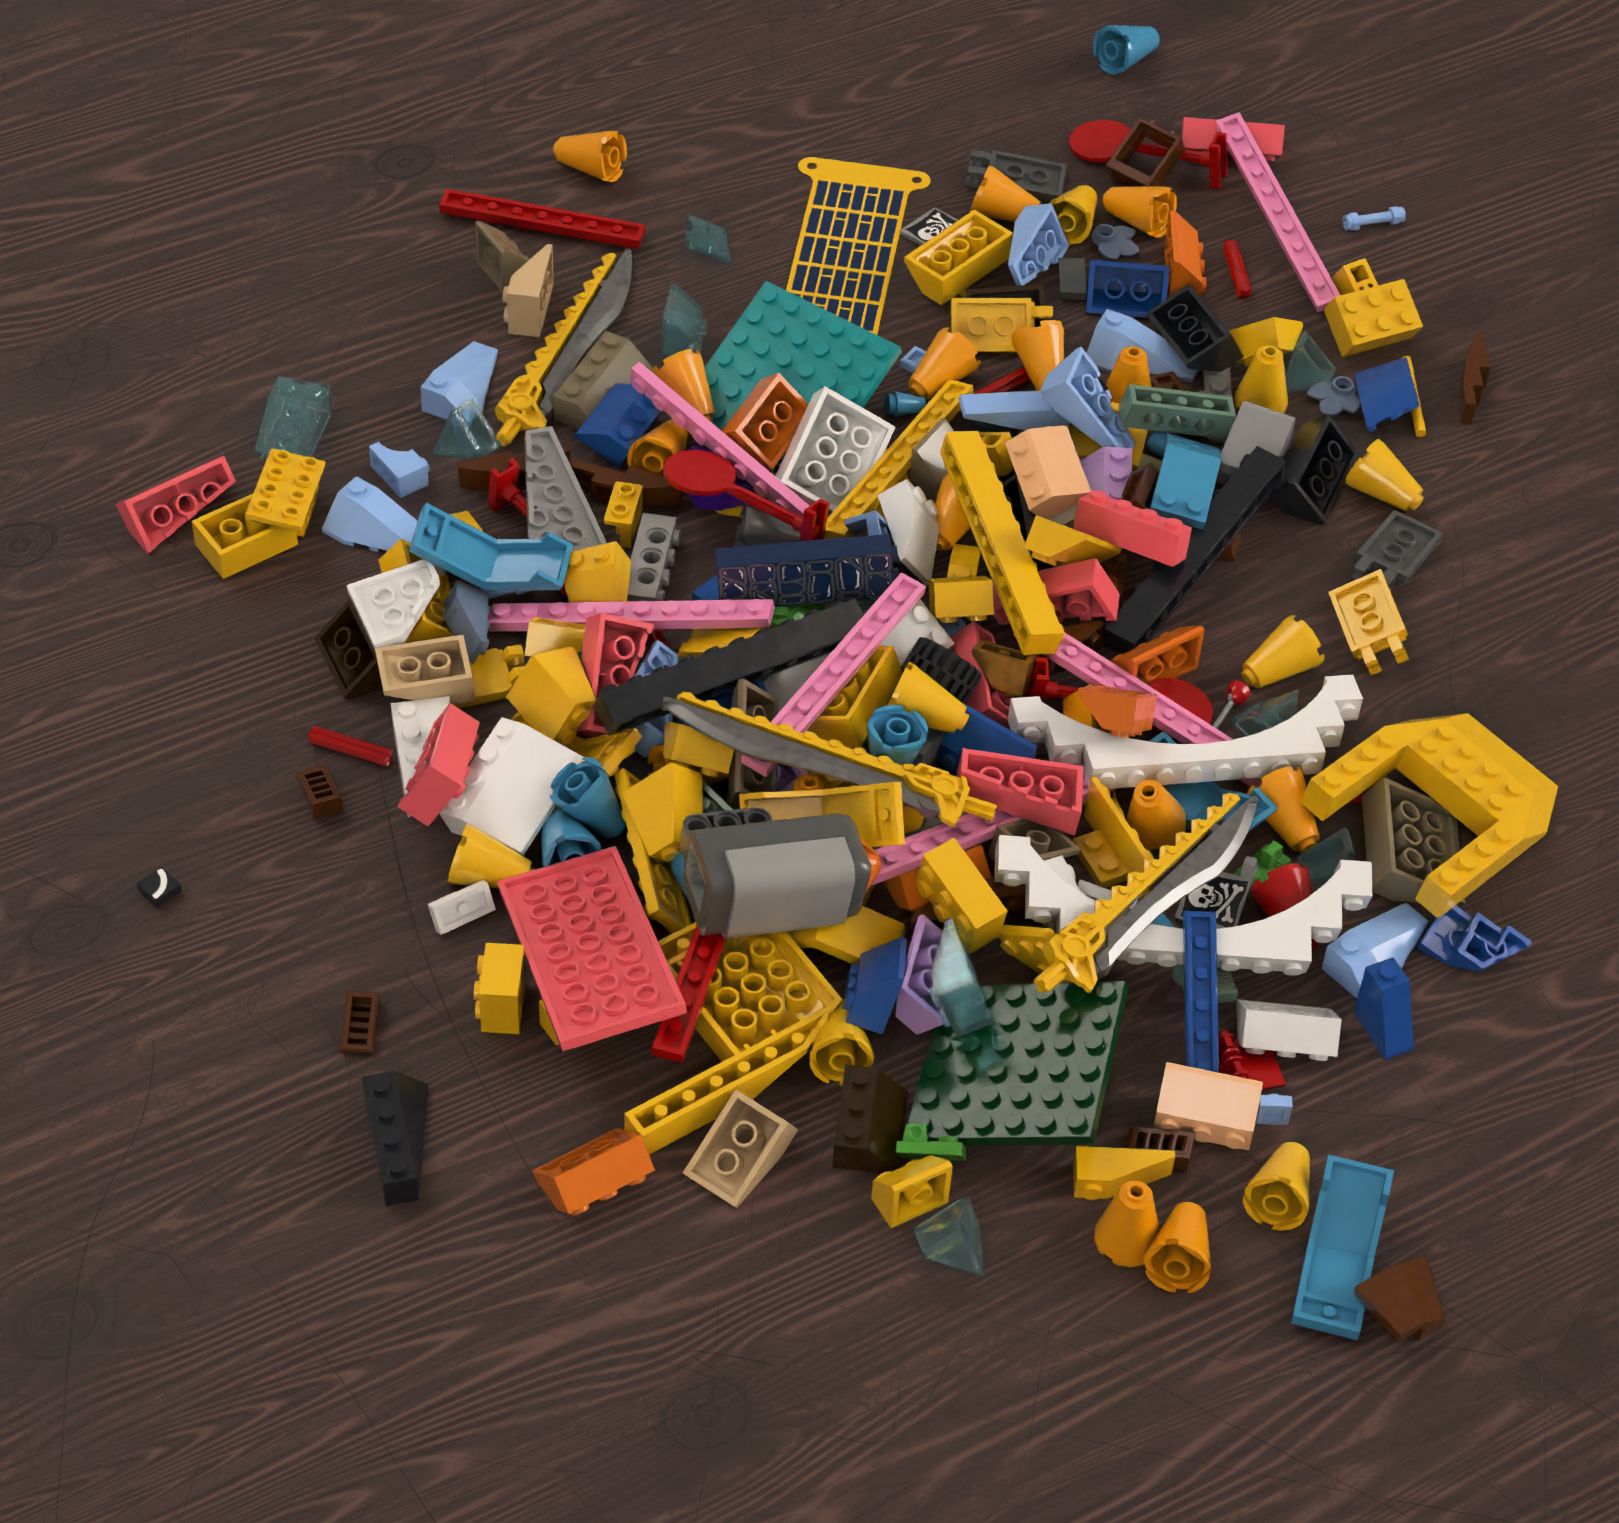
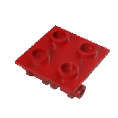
(1237, 1062)

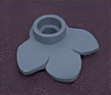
(1115, 241)
(1335, 396)

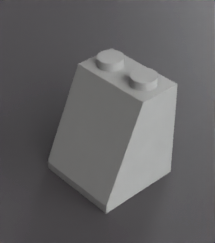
(1254, 428)

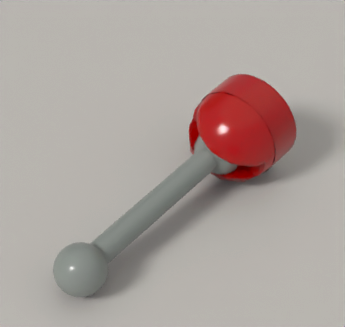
(1235, 694)

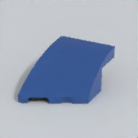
(1386, 392)
(1470, 941)

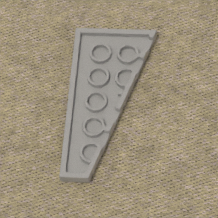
(555, 494)

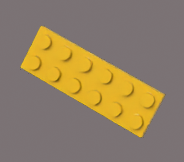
(661, 890)

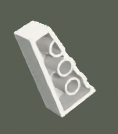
(411, 727)

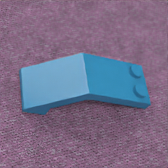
(1186, 480)
(488, 560)
(1200, 795)
(1341, 1246)

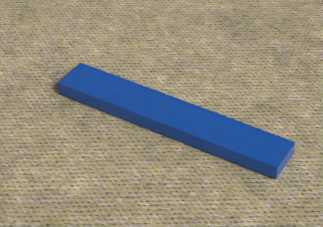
(1200, 990)

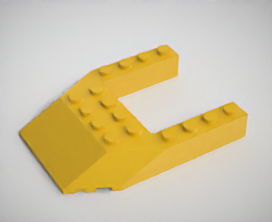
(1465, 773)
(755, 1019)

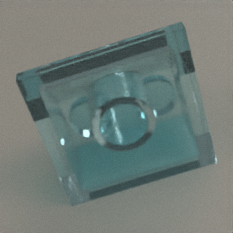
(682, 323)

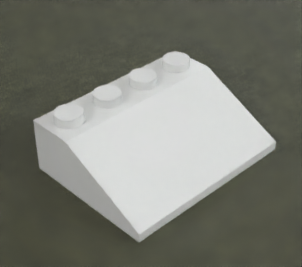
(832, 449)
(510, 785)

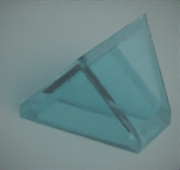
(707, 239)
(1308, 365)
(466, 434)
(1267, 713)
(1325, 856)
(953, 1237)

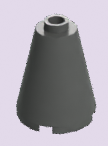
(762, 528)

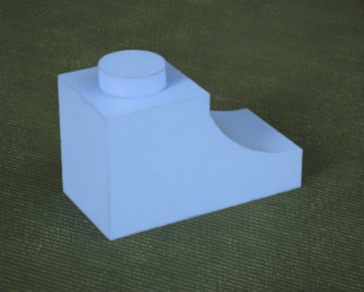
(399, 469)

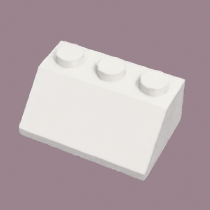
(1287, 1029)

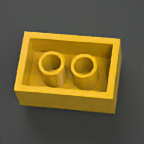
(1373, 317)
(236, 542)
(961, 893)

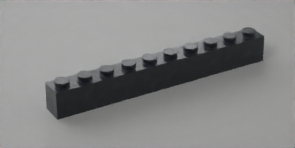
(1168, 585)
(721, 668)

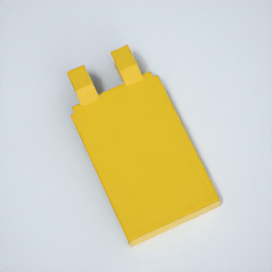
(993, 320)
(1370, 619)
(492, 675)

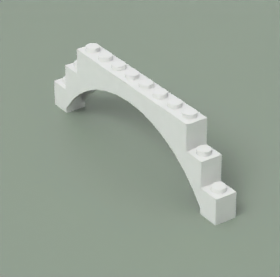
(1128, 761)
(1264, 945)

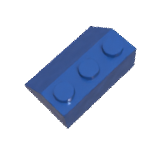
(1125, 287)
(618, 423)
(982, 735)
(875, 985)

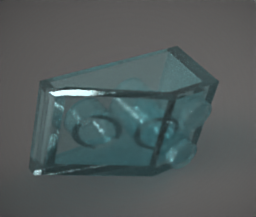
(294, 417)
(957, 985)

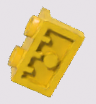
(625, 511)

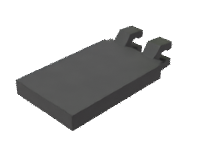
(1037, 176)
(1396, 549)

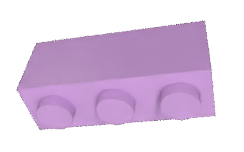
(1108, 470)
(914, 999)

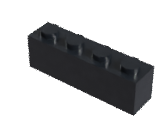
(397, 1124)

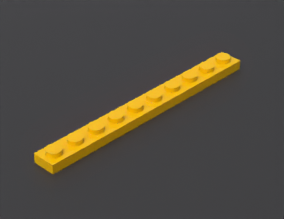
(896, 459)

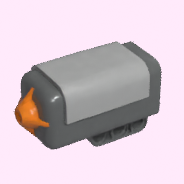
(773, 875)

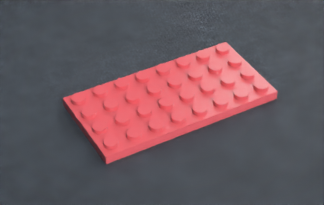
(590, 948)

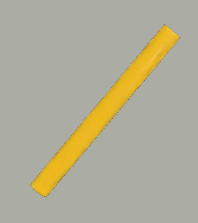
(1417, 414)

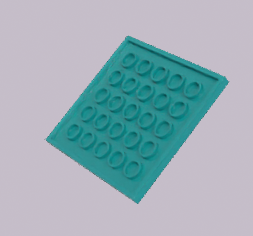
(802, 345)

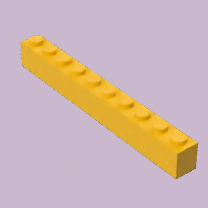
(1001, 543)

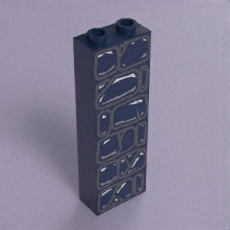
(808, 570)

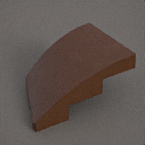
(1403, 1299)

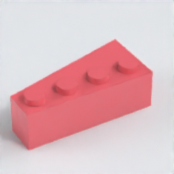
(1076, 591)
(610, 657)
(441, 765)
(1026, 787)

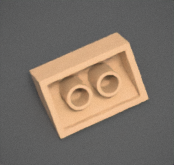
(1048, 469)
(1210, 1104)

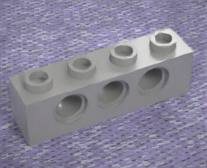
(652, 557)

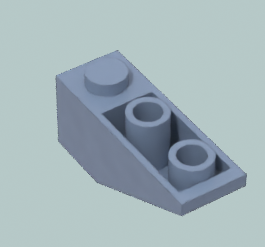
(467, 615)

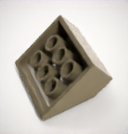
(1405, 839)

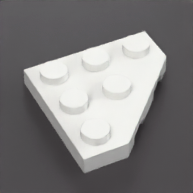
(394, 601)

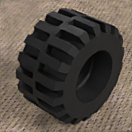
(944, 667)

